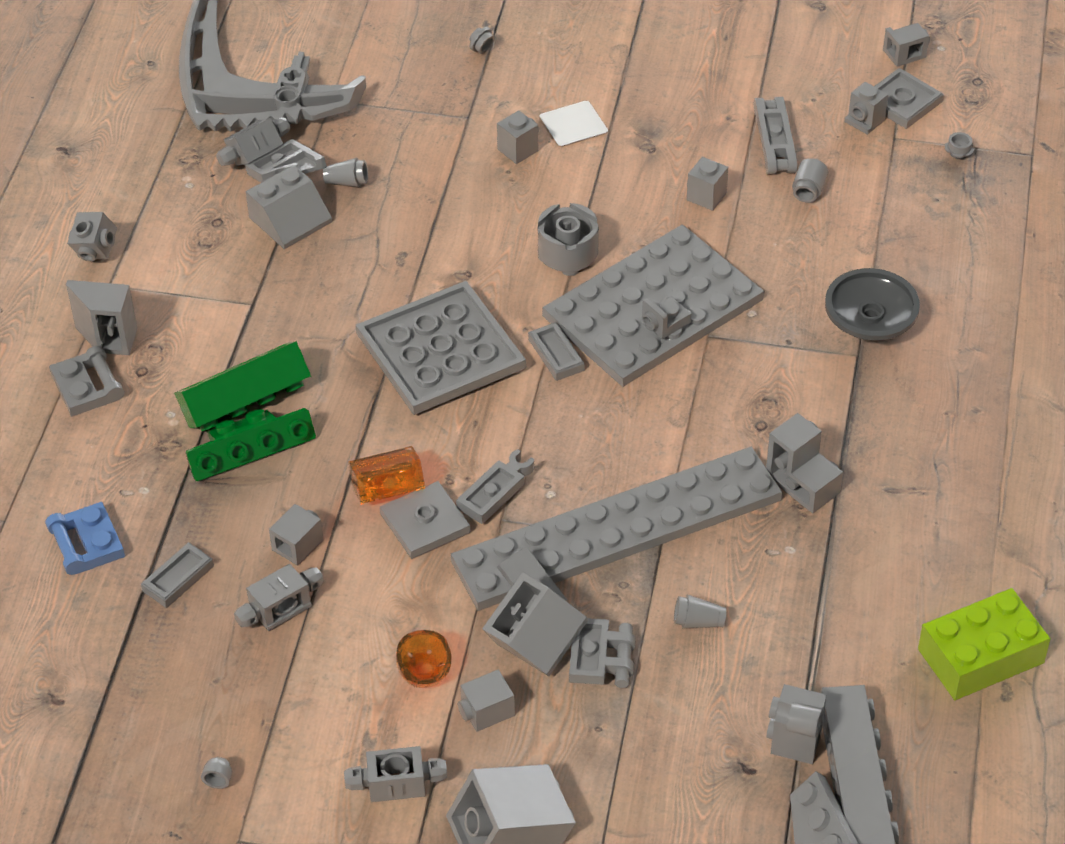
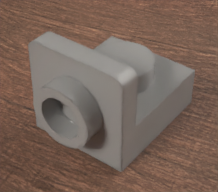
(665, 316)

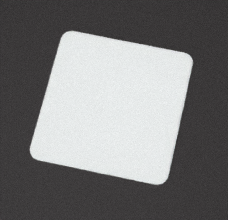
(573, 123)

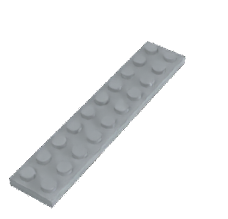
(622, 524)

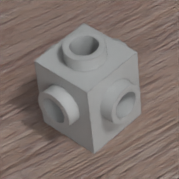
(92, 235)

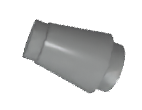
(347, 173)
(698, 613)

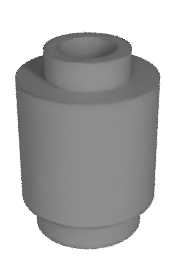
(809, 180)

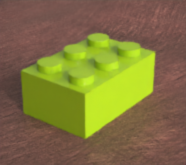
(983, 643)

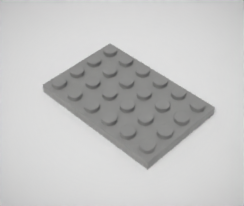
(606, 310)

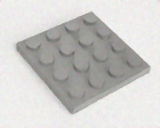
(440, 347)

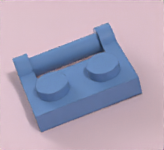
(95, 534)

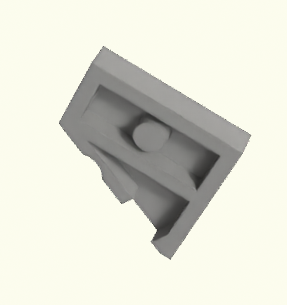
(284, 157)

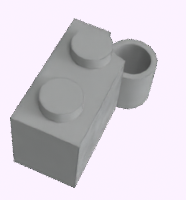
(796, 723)

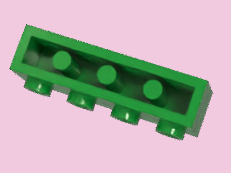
(242, 385)

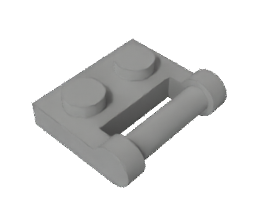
(77, 386)

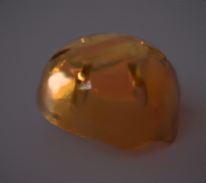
(423, 668)

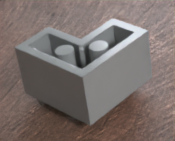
(799, 466)

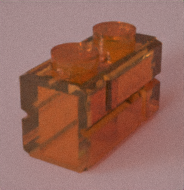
(386, 474)

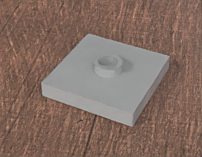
(424, 519)

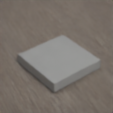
(908, 97)

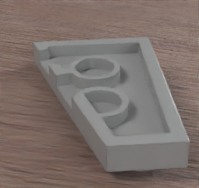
(818, 815)

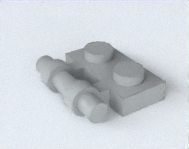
(589, 653)

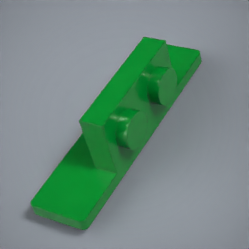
(248, 440)

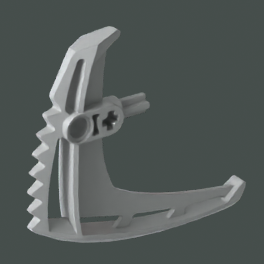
(250, 100)

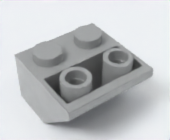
(104, 314)
(535, 624)

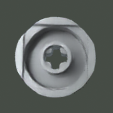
(568, 238)

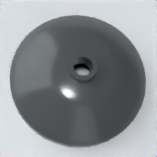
(872, 304)

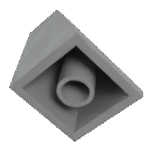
(511, 807)

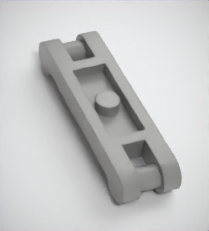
(775, 135)

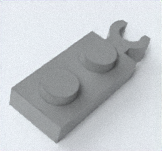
(494, 487)

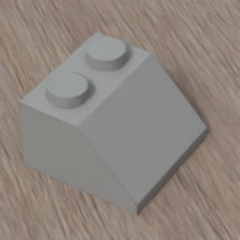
(287, 207)

